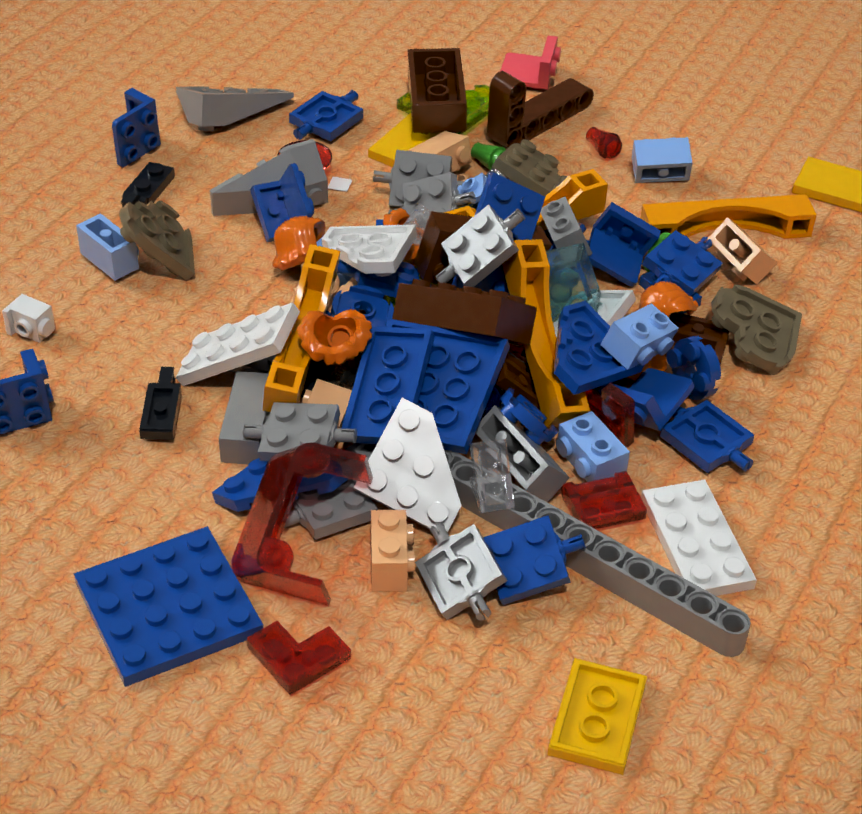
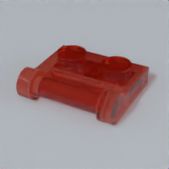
(605, 501)

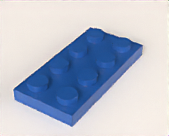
(505, 198)
(388, 371)

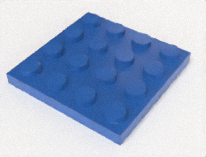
(458, 381)
(167, 605)

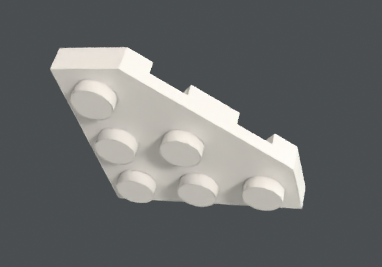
(371, 248)
(413, 469)

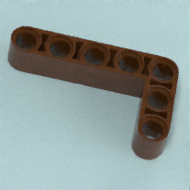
(514, 119)

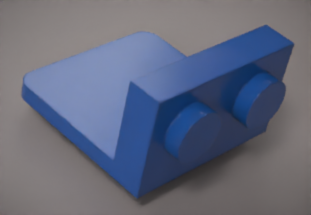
(136, 130)
(281, 200)
(620, 243)
(25, 396)
(656, 396)

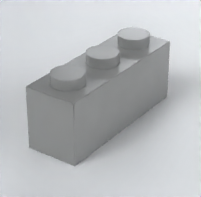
(243, 408)
(527, 460)

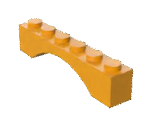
(584, 192)
(778, 215)
(528, 277)
(313, 293)

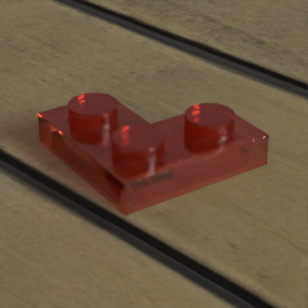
(615, 411)
(297, 663)

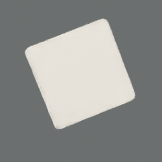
(339, 184)

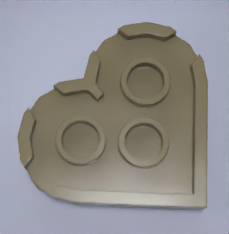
(529, 167)
(159, 235)
(761, 327)

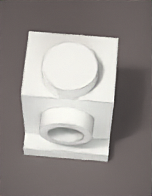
(29, 318)

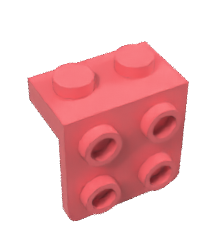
(534, 70)

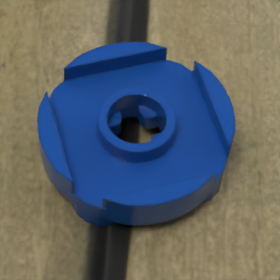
(364, 298)
(690, 354)
(529, 415)

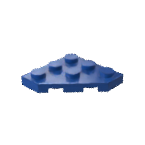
(579, 356)
(240, 490)

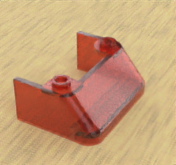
(260, 554)

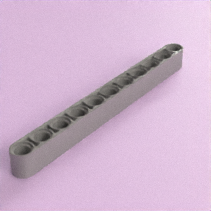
(621, 569)

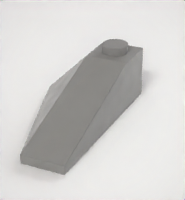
(219, 108)
(235, 195)

